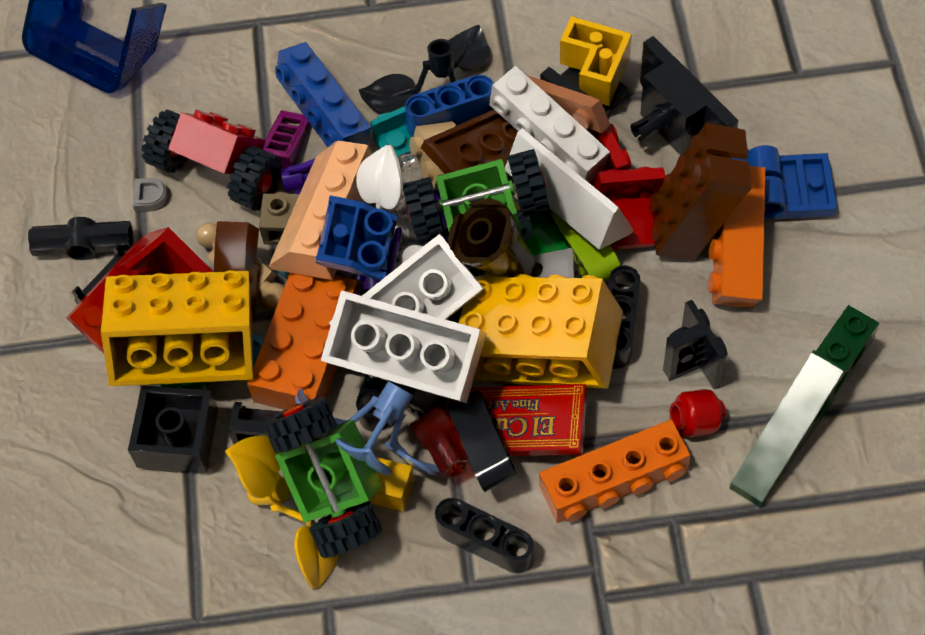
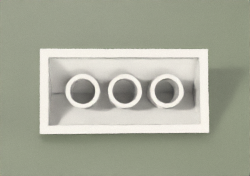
(574, 197)
(428, 282)

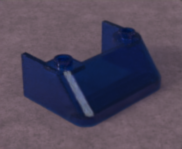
(61, 38)

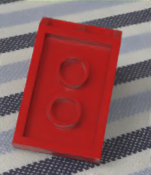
(153, 254)

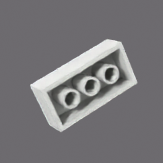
(403, 346)

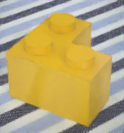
(598, 53)

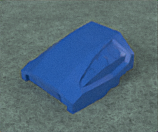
(356, 238)

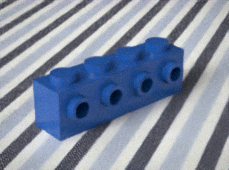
(320, 96)

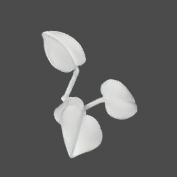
(381, 183)

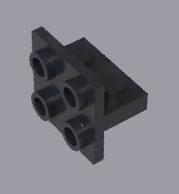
(695, 347)

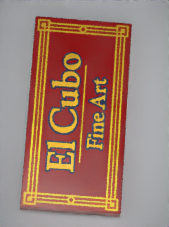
(537, 418)

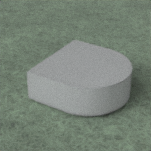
(149, 194)

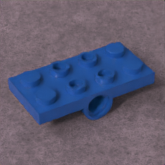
(795, 183)

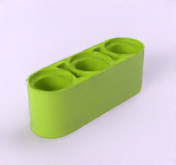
(589, 258)

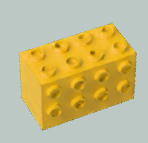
(177, 328)
(545, 330)

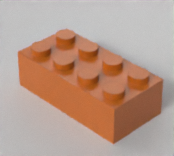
(297, 341)

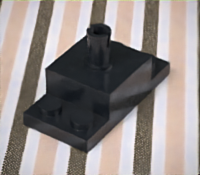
(674, 100)

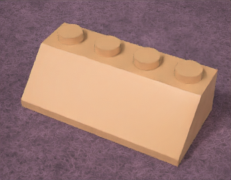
(331, 174)

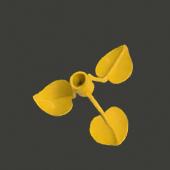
(259, 475)

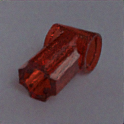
(438, 437)

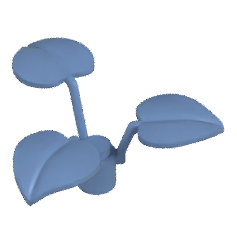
(388, 407)

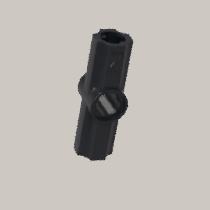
(80, 238)

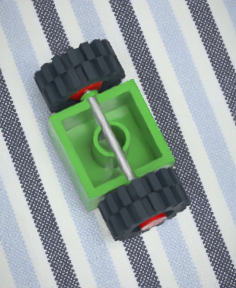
(472, 184)
(324, 476)

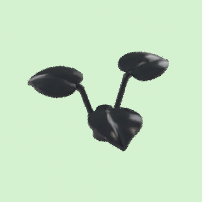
(465, 50)

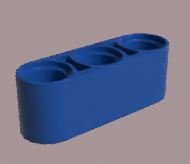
(451, 102)

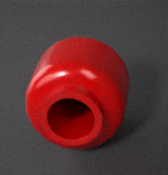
(697, 413)

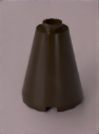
(490, 240)

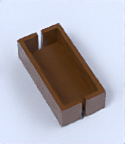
(700, 192)

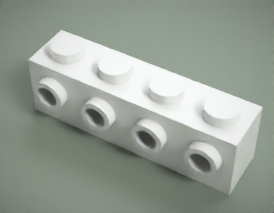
(530, 108)

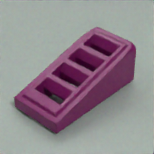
(290, 156)

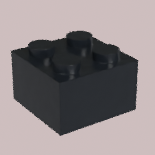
(173, 429)

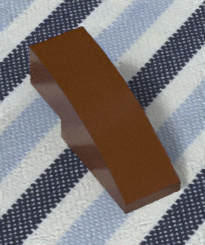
(237, 251)

